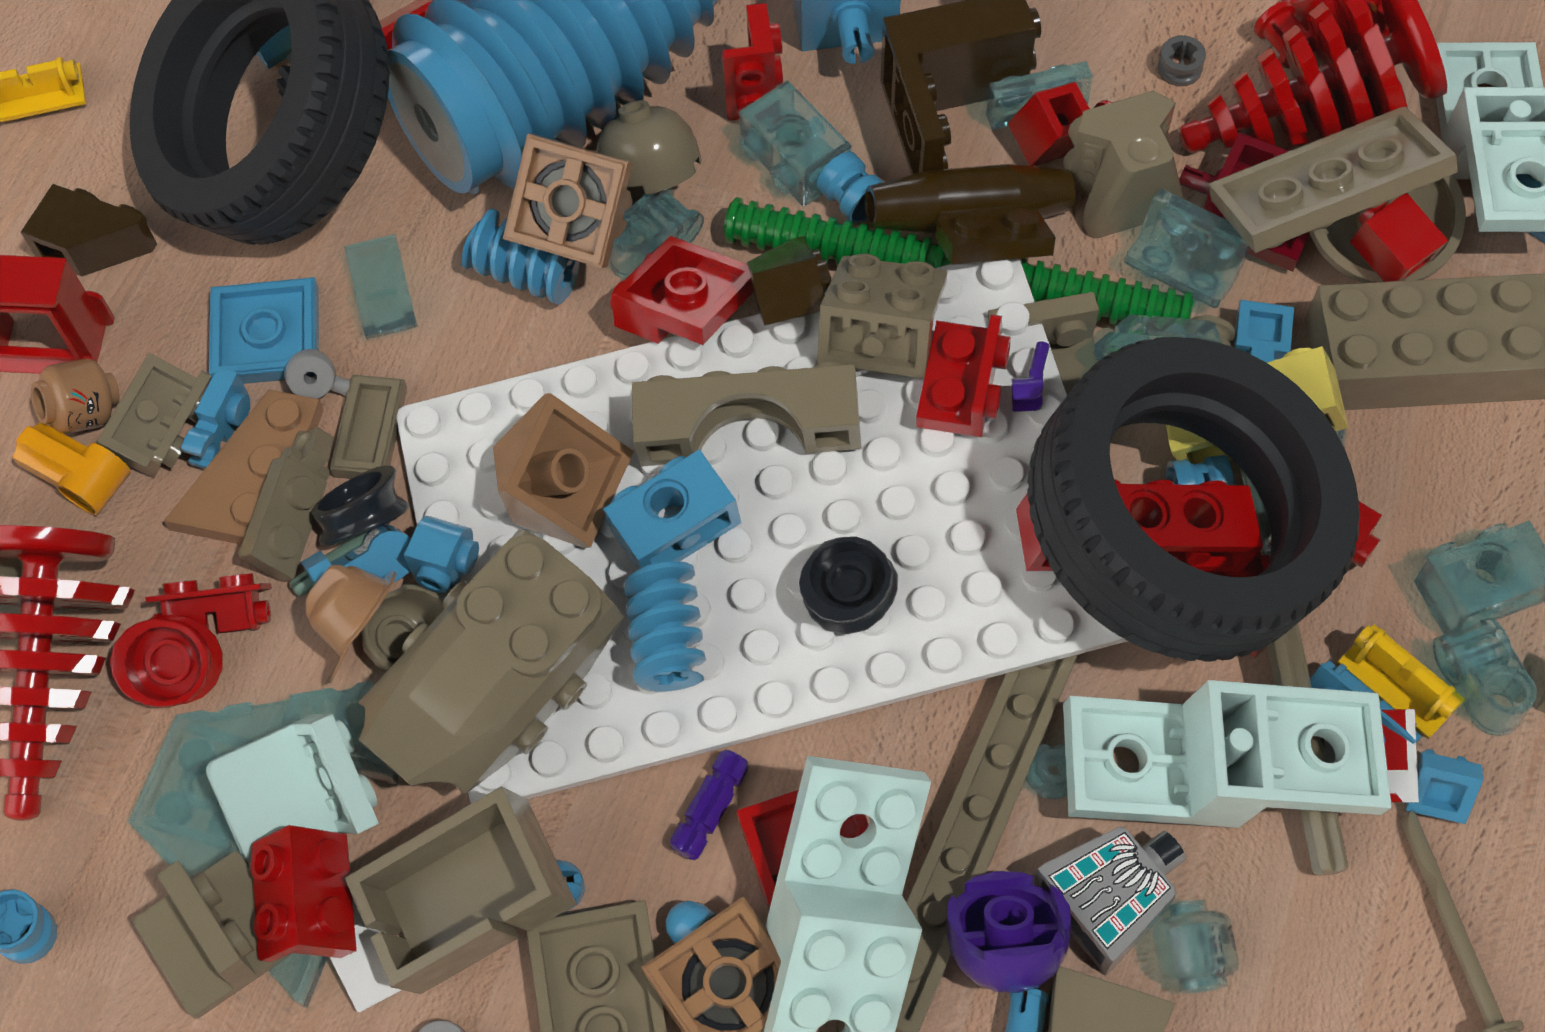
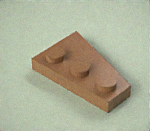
(229, 487)

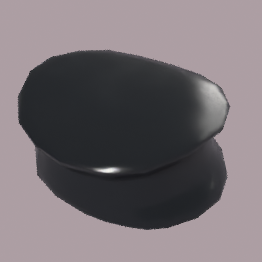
(359, 505)
(848, 585)

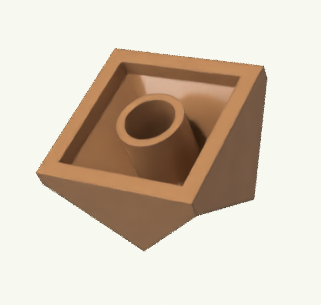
(559, 471)

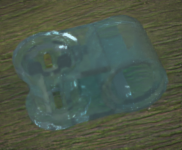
(648, 226)
(1484, 665)

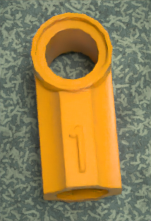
(79, 472)

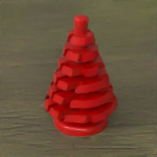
(1353, 65)
(36, 628)

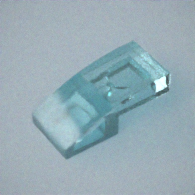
(380, 286)

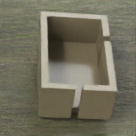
(459, 891)

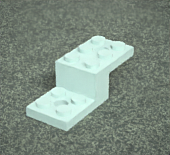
(1497, 130)
(1226, 755)
(840, 899)

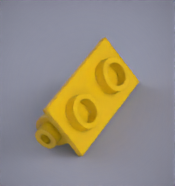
(42, 89)
(1401, 679)

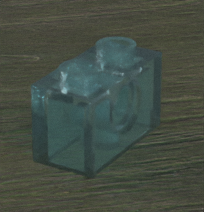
(786, 120)
(1463, 598)

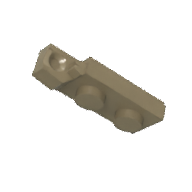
(286, 504)

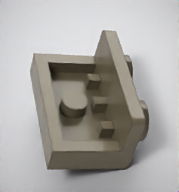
(152, 415)

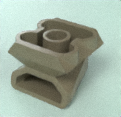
(1122, 161)

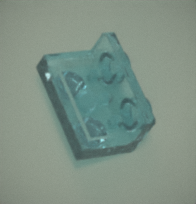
(1188, 249)

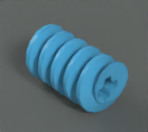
(521, 265)
(660, 627)

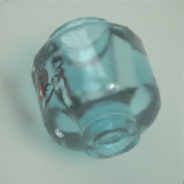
(1195, 947)

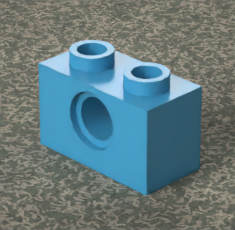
(684, 482)

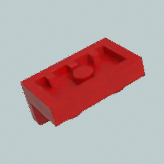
(960, 377)

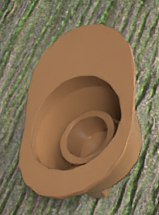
(344, 604)

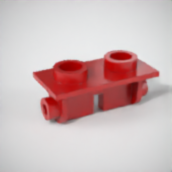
(234, 602)

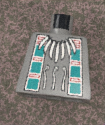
(1114, 890)

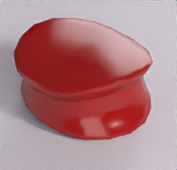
(166, 661)

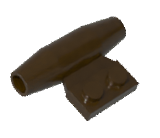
(976, 209)

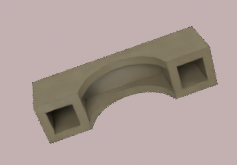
(681, 414)

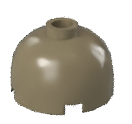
(655, 142)

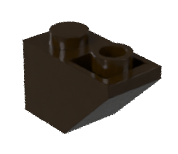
(86, 230)
(789, 281)

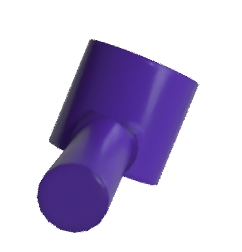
(1028, 392)

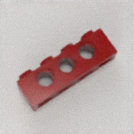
(1222, 515)

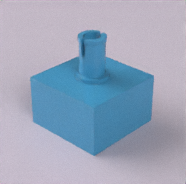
(843, 24)

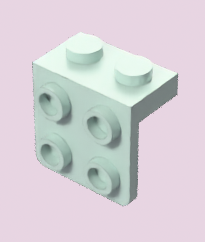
(294, 779)

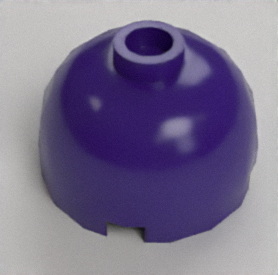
(1008, 931)

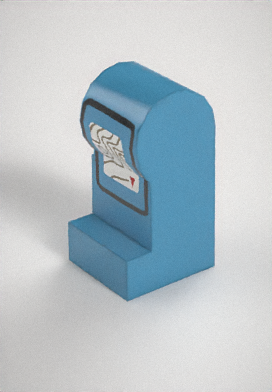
(378, 554)

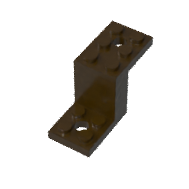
(947, 61)

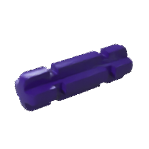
(709, 804)

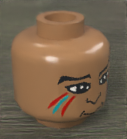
(74, 396)

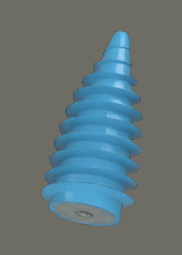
(494, 70)

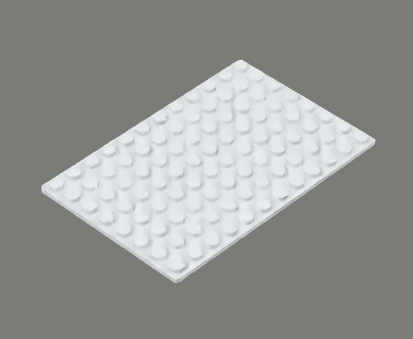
(919, 494)

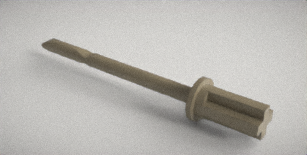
(1455, 929)

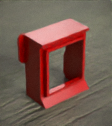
(52, 289)

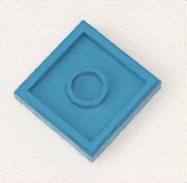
(262, 327)

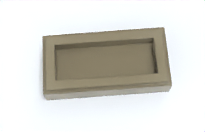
(368, 425)

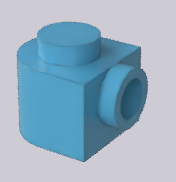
(441, 553)

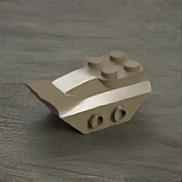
(489, 667)

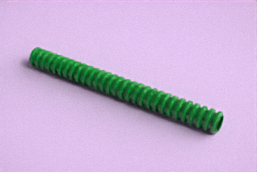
(834, 240)

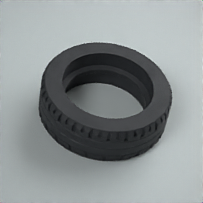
(312, 145)
(1264, 428)

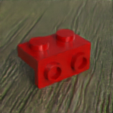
(756, 68)
(302, 894)

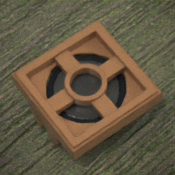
(570, 200)
(726, 982)

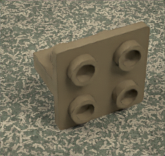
(205, 933)

